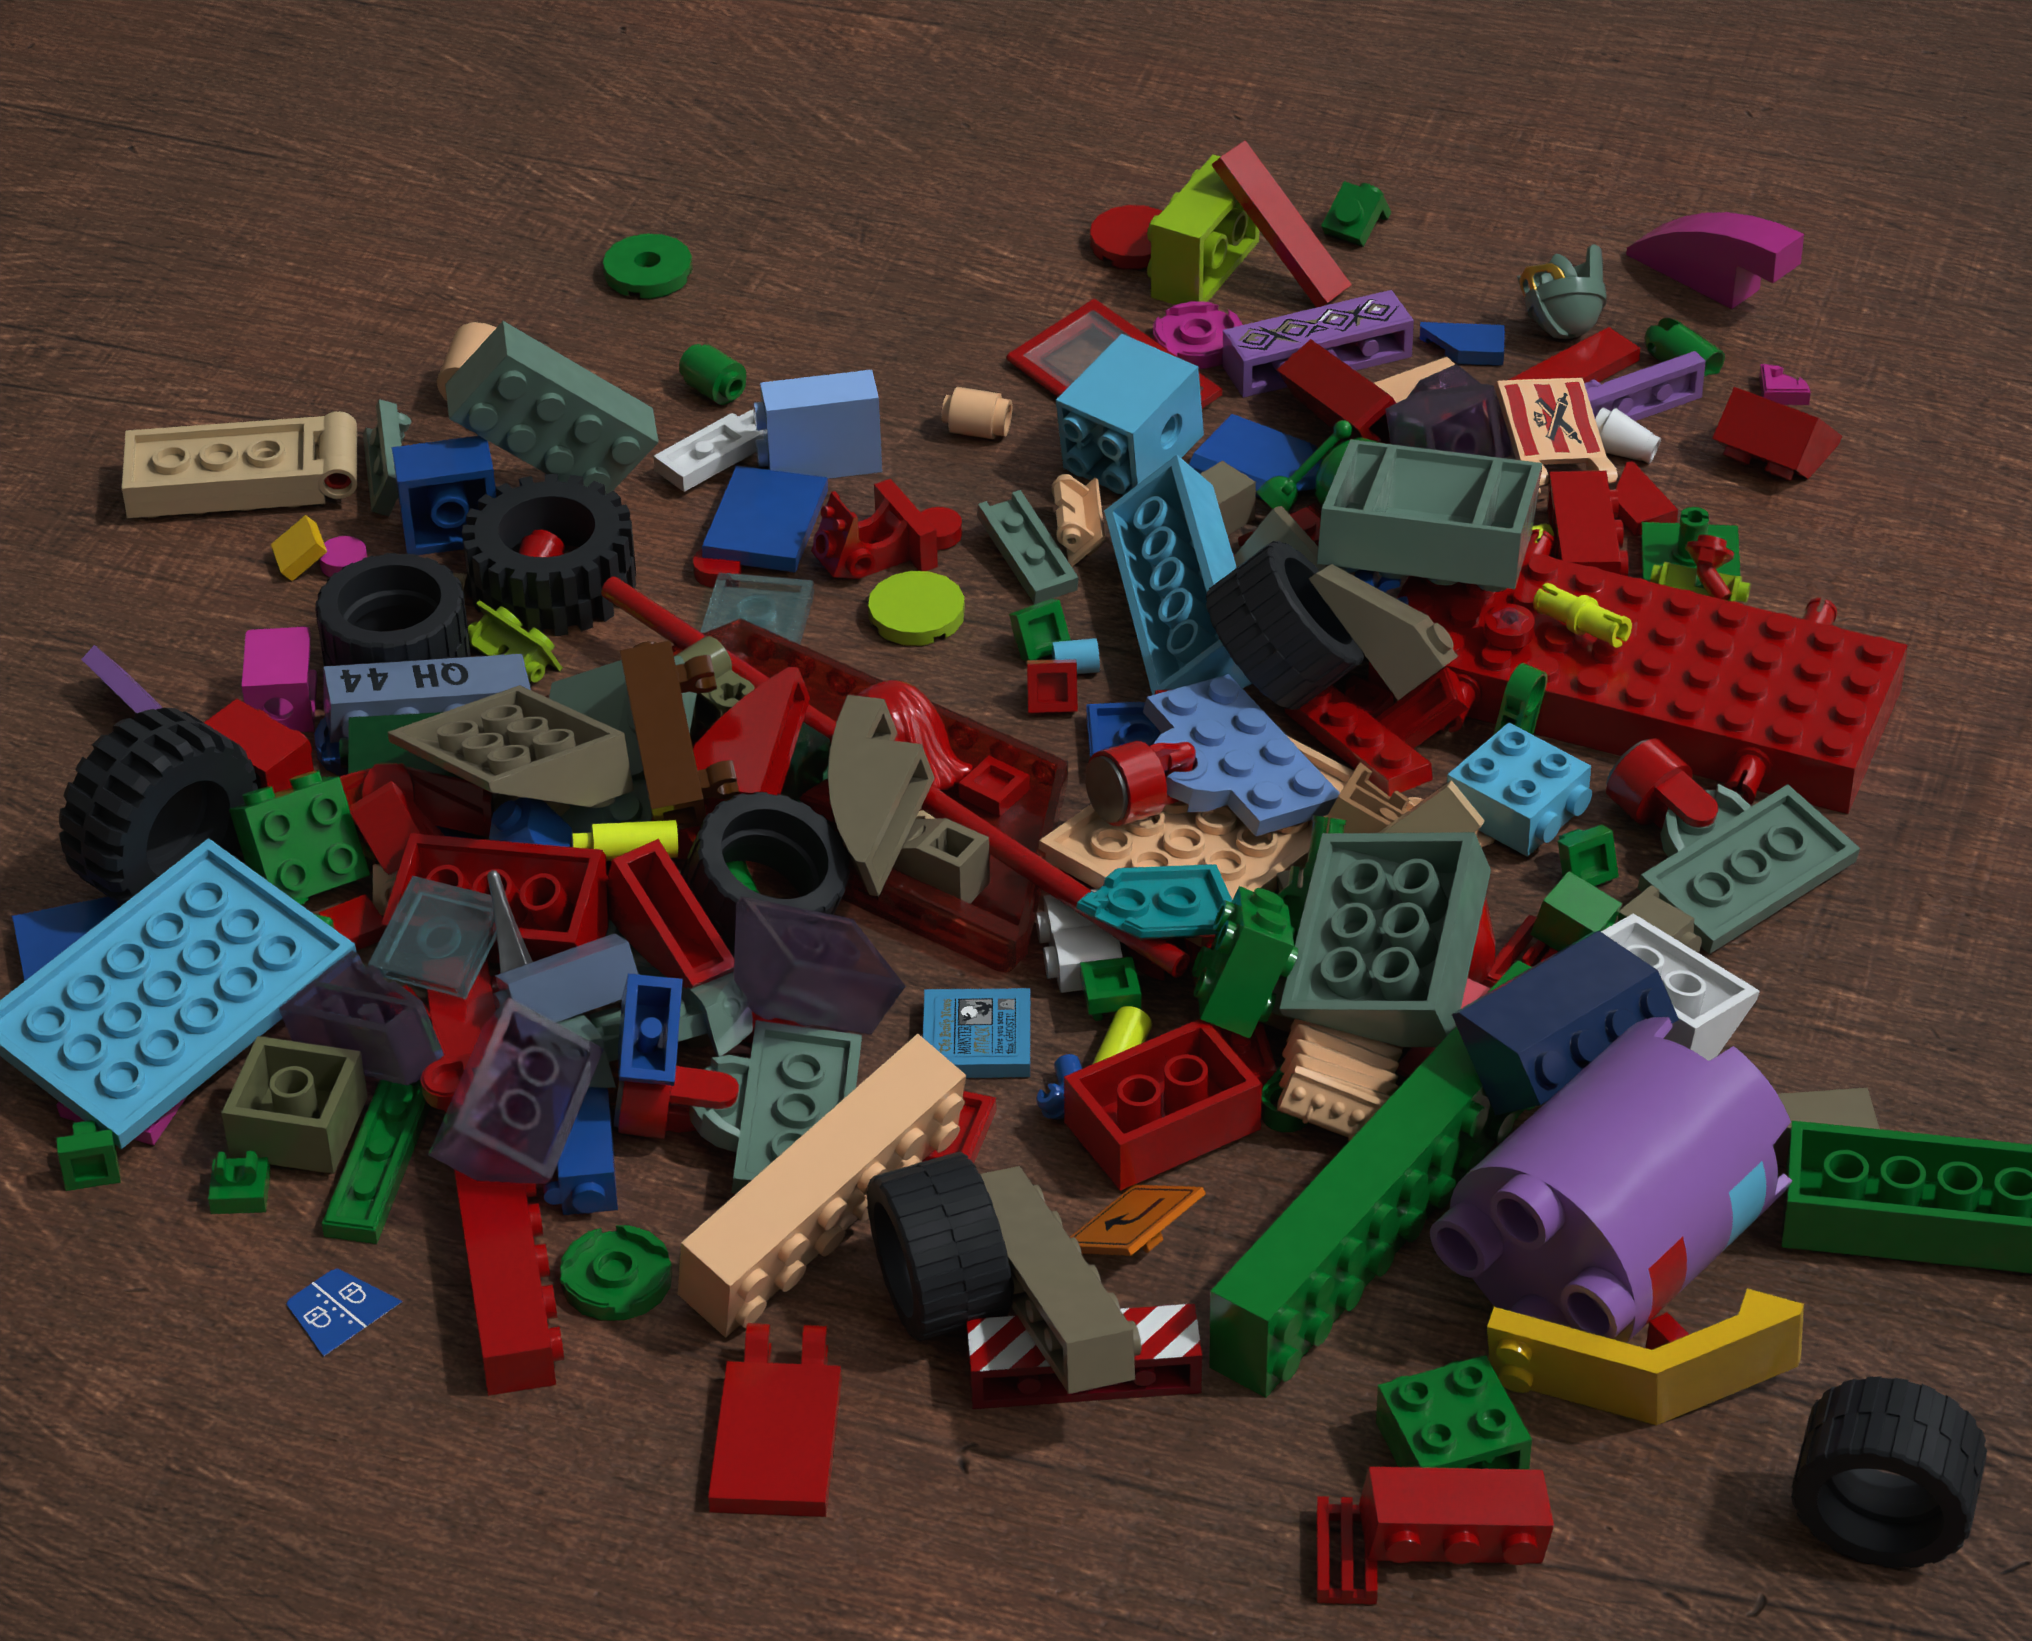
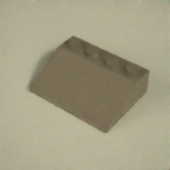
(525, 749)

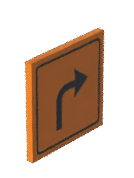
(1136, 1219)

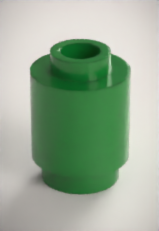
(713, 373)

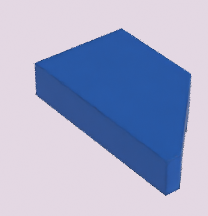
(1467, 342)

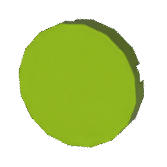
(916, 607)

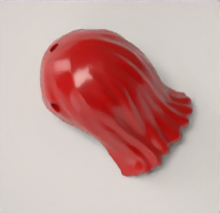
(921, 724)

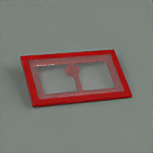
(1075, 342)

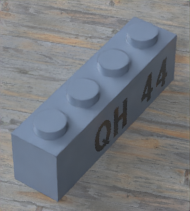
(414, 687)

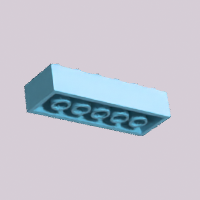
(1169, 556)

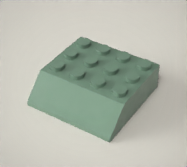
(1429, 515)

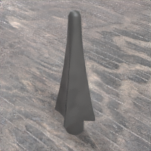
(510, 942)

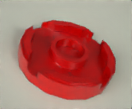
(1122, 235)

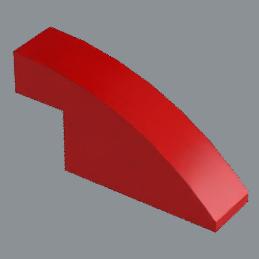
(757, 737)
(663, 917)

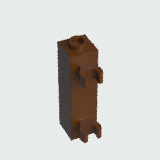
(663, 733)

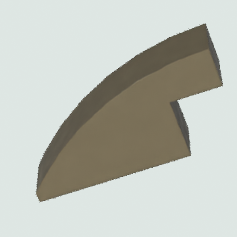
(874, 787)

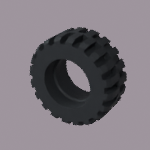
(151, 800)

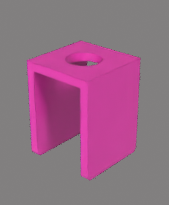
(279, 676)

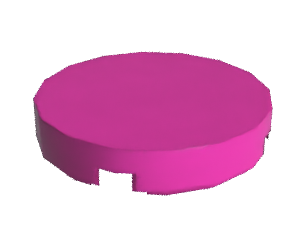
(1195, 332)

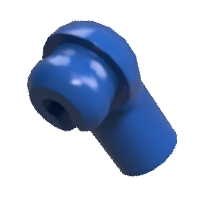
(1053, 1102)

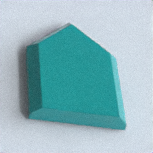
(1159, 901)

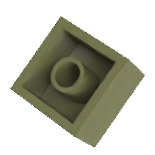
(295, 1104)

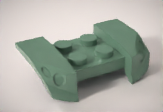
(709, 1009)

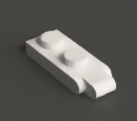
(708, 451)

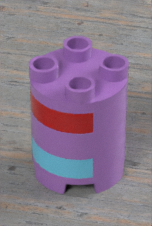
(1619, 1186)

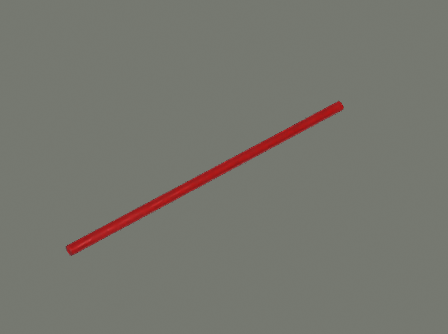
(936, 802)

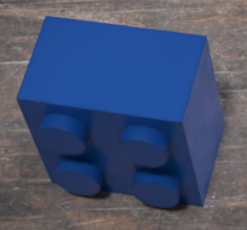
(438, 488)

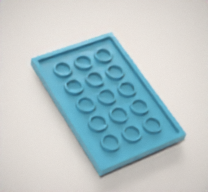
(164, 991)

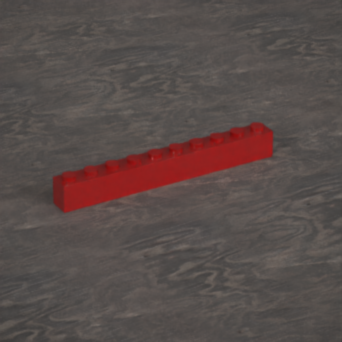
(500, 1234)

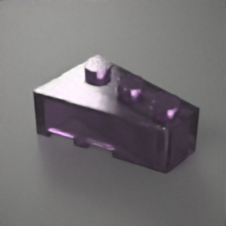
(363, 1012)

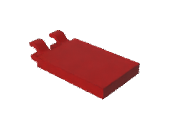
(776, 1430)

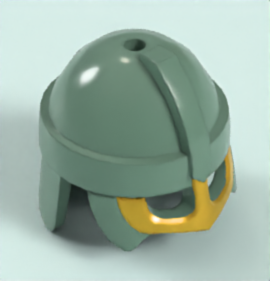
(1565, 297)

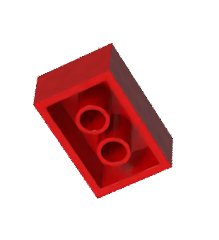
(1162, 1103)

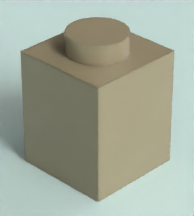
(1234, 495)

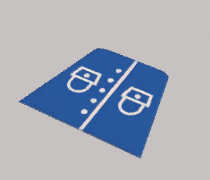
(338, 1308)

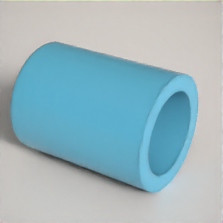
(1084, 651)

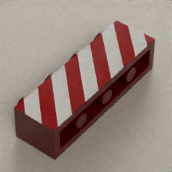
(1012, 1371)

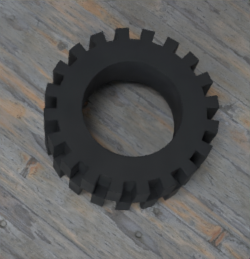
(549, 589)

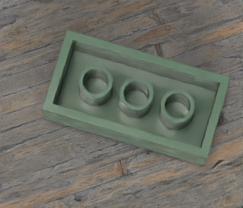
(550, 410)

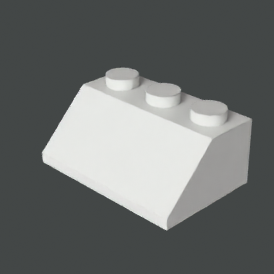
(1703, 993)

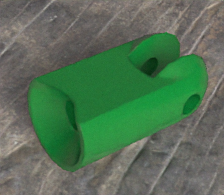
(1674, 339)

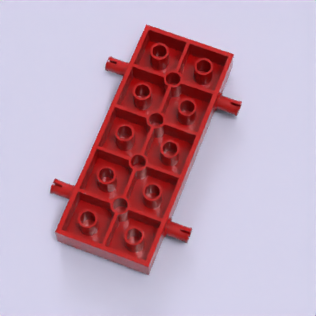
(1715, 680)

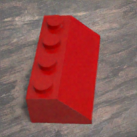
(551, 889)

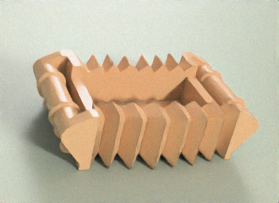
(1335, 1077)

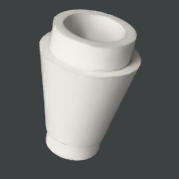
(1625, 436)

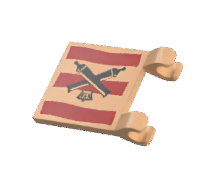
(1552, 424)

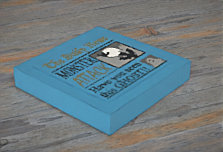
(981, 1029)

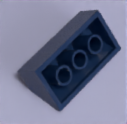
(1557, 1019)

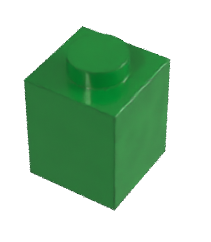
(1573, 912)

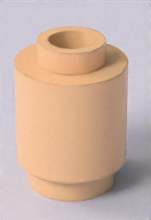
(977, 413)

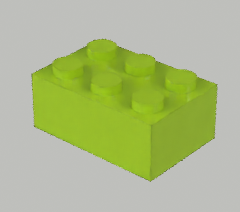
(1198, 239)

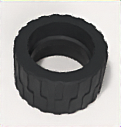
(390, 595)
(1281, 627)
(771, 833)
(939, 1245)
(1896, 1430)

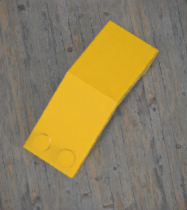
(1643, 1381)

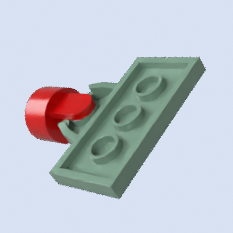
(1725, 857)
(749, 1103)

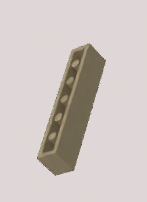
(1058, 1292)

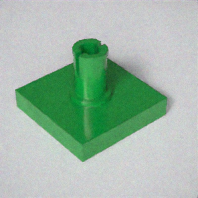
(1668, 542)

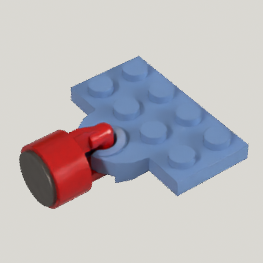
(1211, 755)

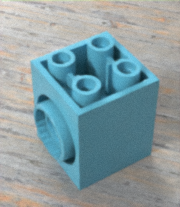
(1129, 414)

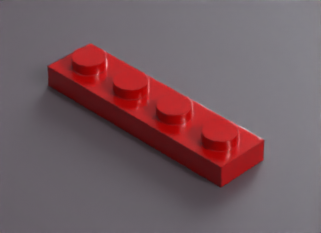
(1363, 739)

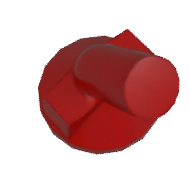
(1710, 554)

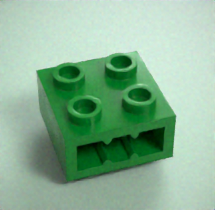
(300, 836)
(1245, 961)
(1452, 1419)

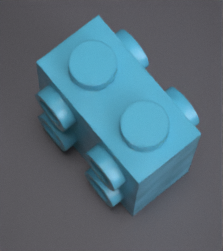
(1523, 788)

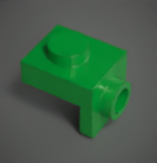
(1355, 213)

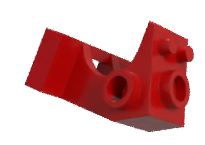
(881, 541)

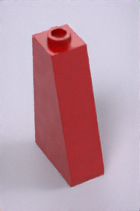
(1337, 392)

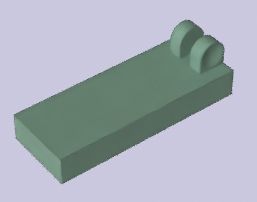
(379, 456)
(1028, 548)

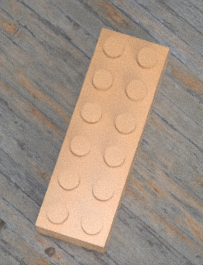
(819, 1186)

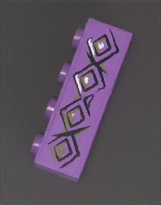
(1356, 331)

